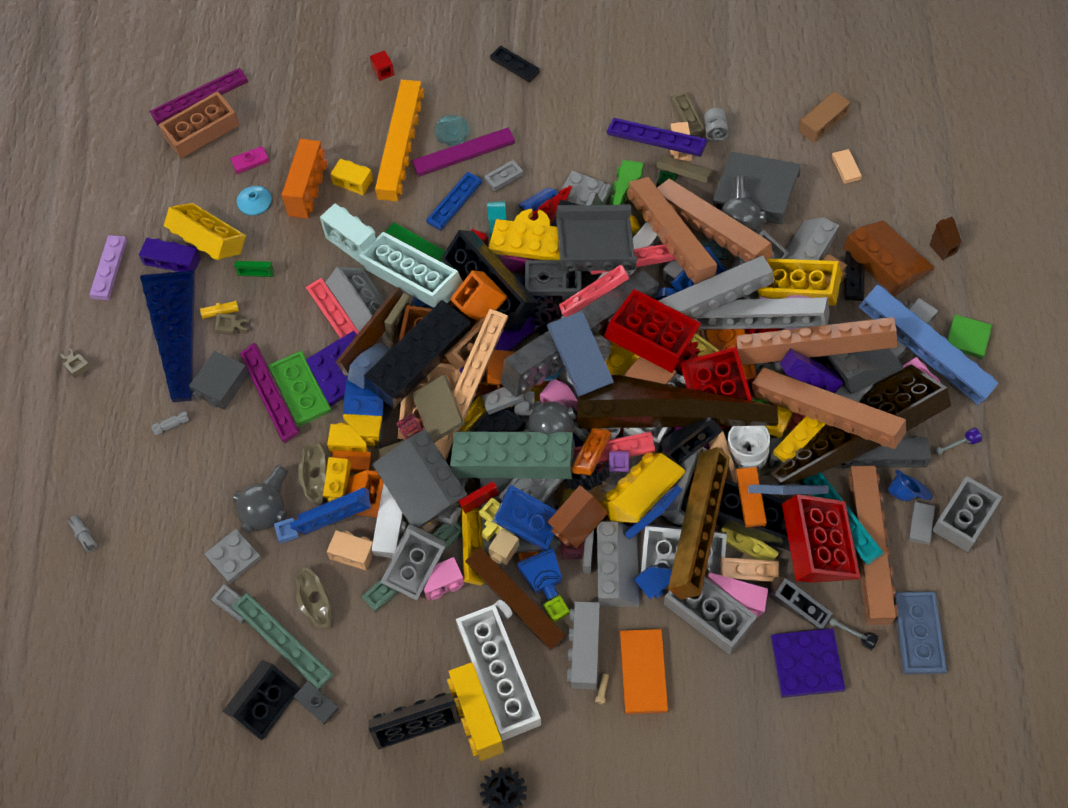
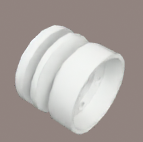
(750, 438)

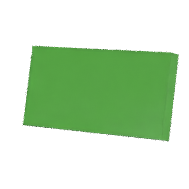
(299, 388)

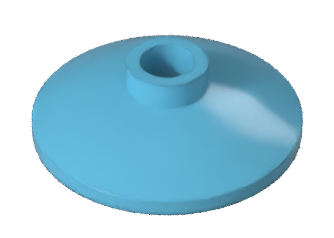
(257, 205)

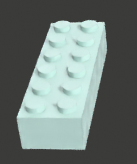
(410, 270)

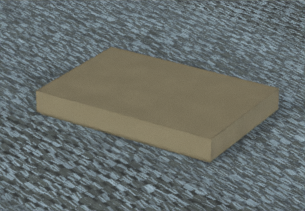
(438, 408)

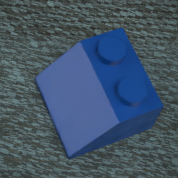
(361, 401)

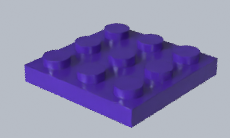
(326, 370)
(807, 663)

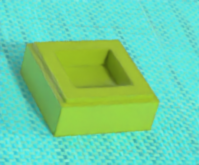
(556, 609)

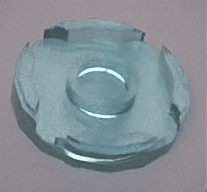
(451, 130)

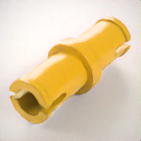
(224, 308)

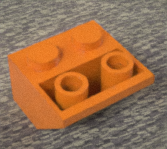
(478, 295)
(374, 484)

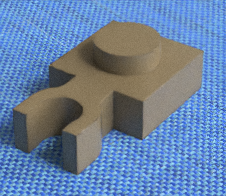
(227, 324)
(75, 364)

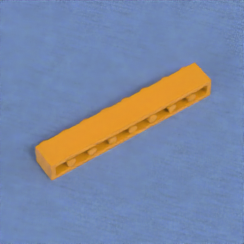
(399, 140)

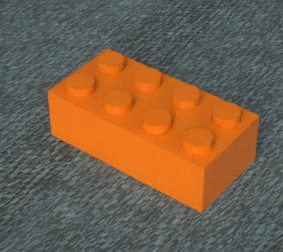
(304, 178)

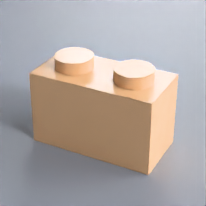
(350, 550)

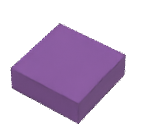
(618, 461)

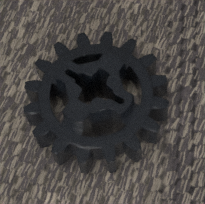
(546, 315)
(588, 482)
(511, 789)

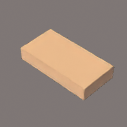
(846, 166)

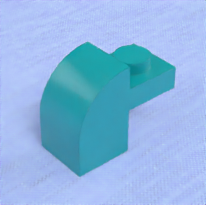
(496, 210)

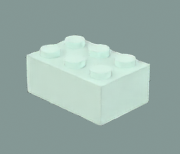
(346, 231)

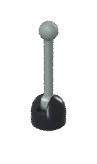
(867, 639)

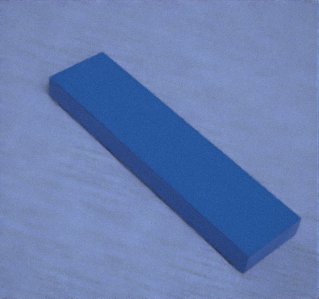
(454, 201)

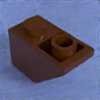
(946, 238)

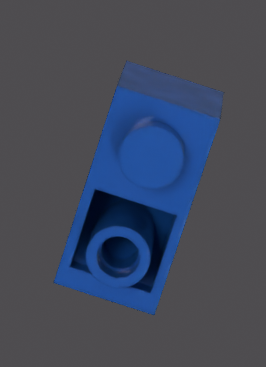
(654, 580)

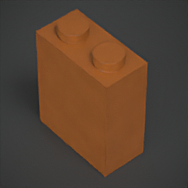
(577, 517)

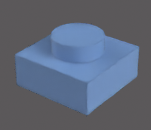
(284, 531)

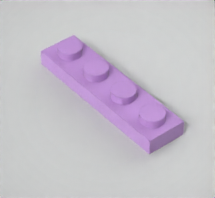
(108, 267)

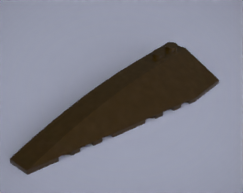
(904, 394)
(651, 404)

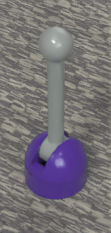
(972, 437)

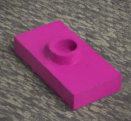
(249, 159)

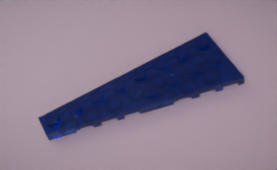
(171, 311)

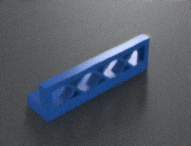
(332, 511)

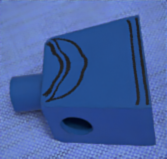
(542, 573)

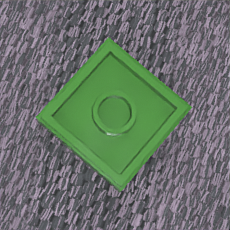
(969, 336)

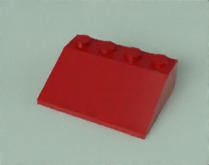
(652, 330)
(717, 374)
(820, 539)

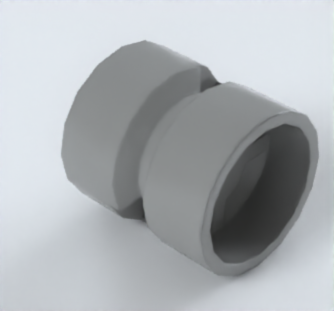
(716, 124)

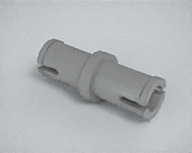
(82, 533)

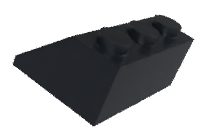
(261, 699)

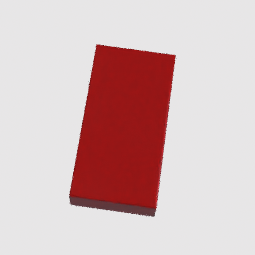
(479, 497)

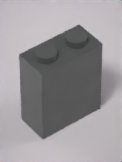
(219, 380)

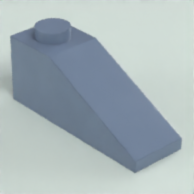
(365, 362)

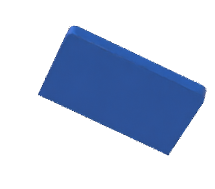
(538, 199)

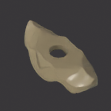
(313, 458)
(319, 612)

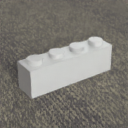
(389, 526)

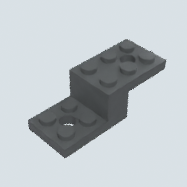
(559, 282)

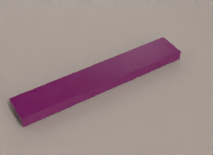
(222, 85)
(463, 151)
(270, 393)

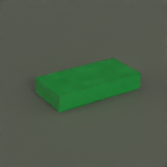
(254, 268)

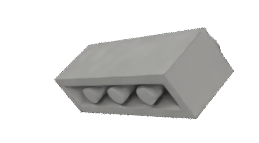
(585, 645)

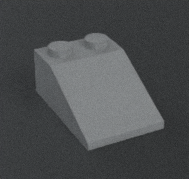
(413, 561)

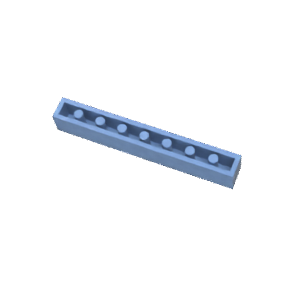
(930, 346)

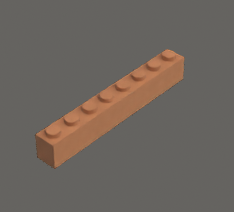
(715, 223)
(671, 230)
(818, 340)
(829, 408)
(877, 576)

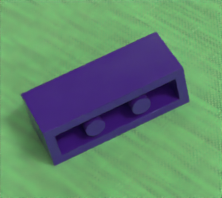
(169, 255)
(810, 371)

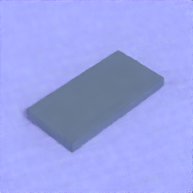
(580, 353)
(788, 489)
(919, 633)

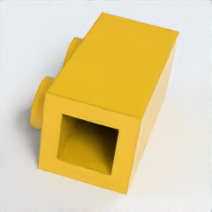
(336, 478)

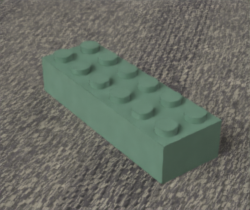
(513, 455)

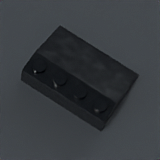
(413, 721)

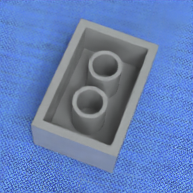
(967, 514)

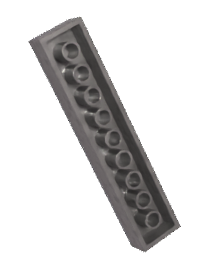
(541, 357)

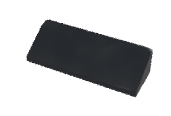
(389, 429)

